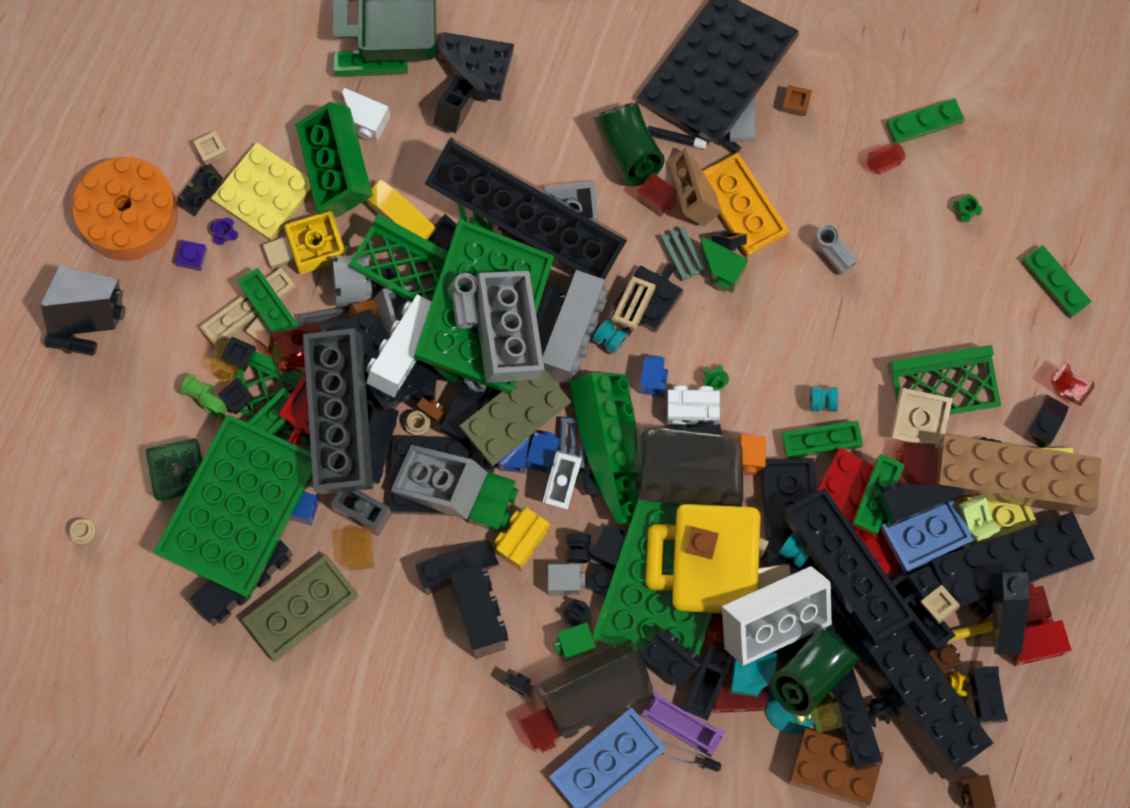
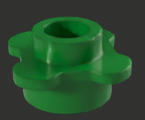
(970, 201)

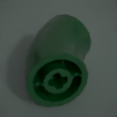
(629, 143)
(812, 672)

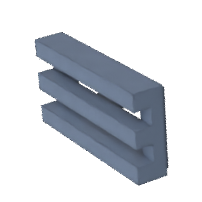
(573, 421)

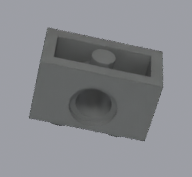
(362, 510)

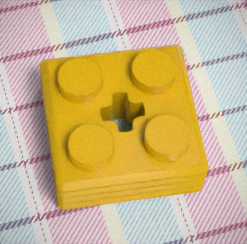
(301, 237)

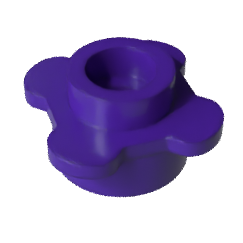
(223, 224)

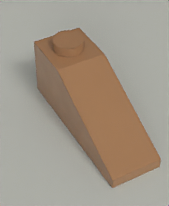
(693, 188)

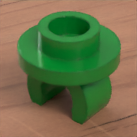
(716, 378)

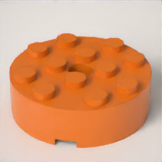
(118, 186)

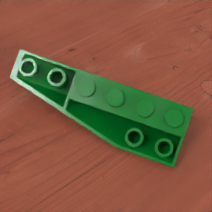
(608, 437)

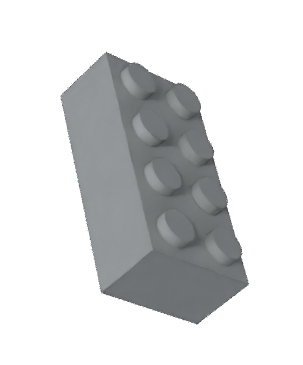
(508, 327)
(573, 327)

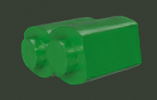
(492, 502)

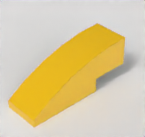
(399, 210)

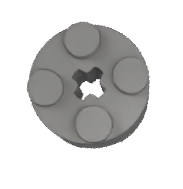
(348, 284)

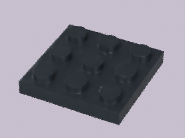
(400, 448)

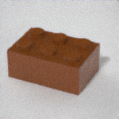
(826, 768)

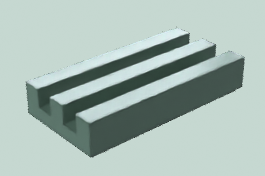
(666, 242)

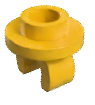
(956, 681)

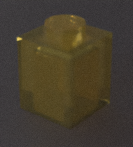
(359, 550)
(826, 715)

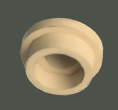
(412, 417)

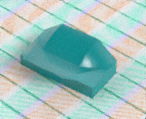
(754, 676)

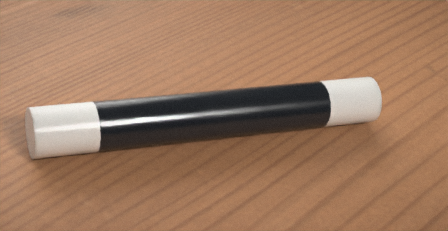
(677, 137)

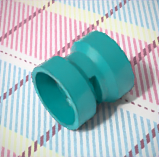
(609, 337)
(823, 399)
(794, 549)

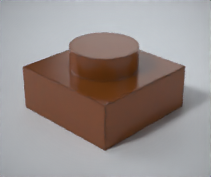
(796, 100)
(357, 308)
(432, 409)
(702, 543)

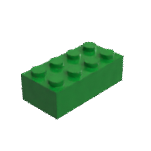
(333, 159)

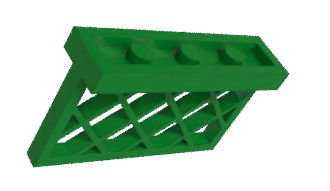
(408, 242)
(950, 360)
(265, 364)

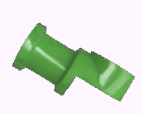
(203, 394)

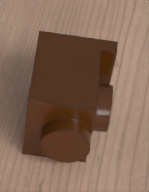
(946, 657)
(977, 792)

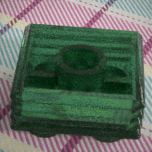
(163, 460)

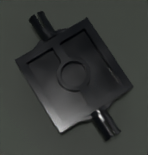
(661, 302)

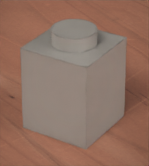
(565, 579)

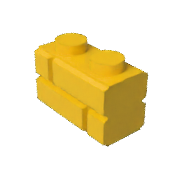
(522, 538)

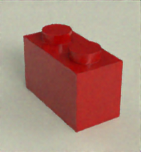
(1043, 642)

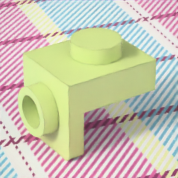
(978, 517)

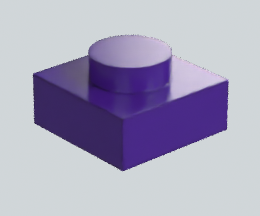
(191, 255)

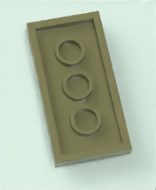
(514, 417)
(300, 608)

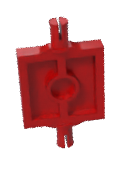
(296, 411)

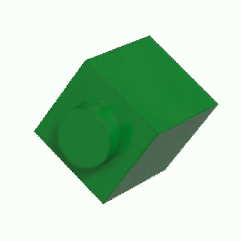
(574, 642)

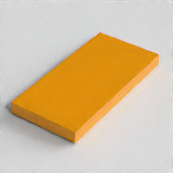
(745, 205)

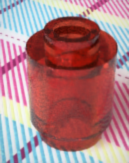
(885, 158)

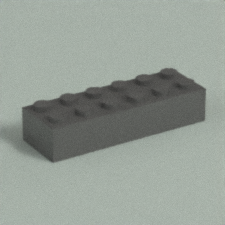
(337, 411)

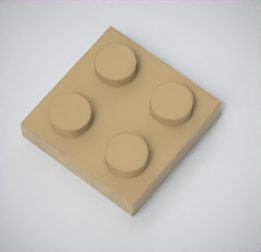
(920, 417)

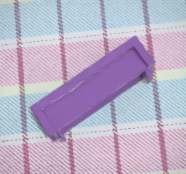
(682, 725)

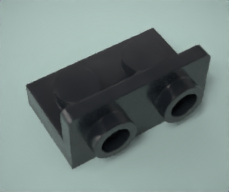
(670, 658)

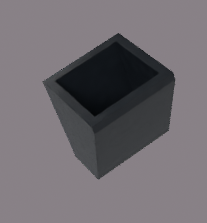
(81, 303)

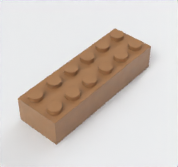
(1019, 474)

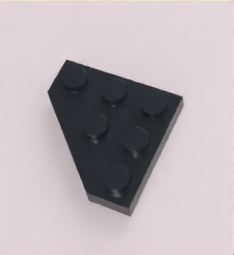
(478, 62)

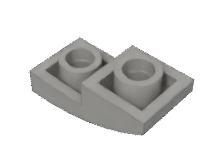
(745, 126)

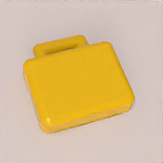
(702, 582)

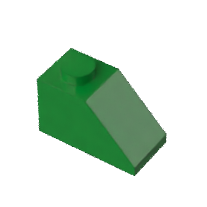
(722, 265)

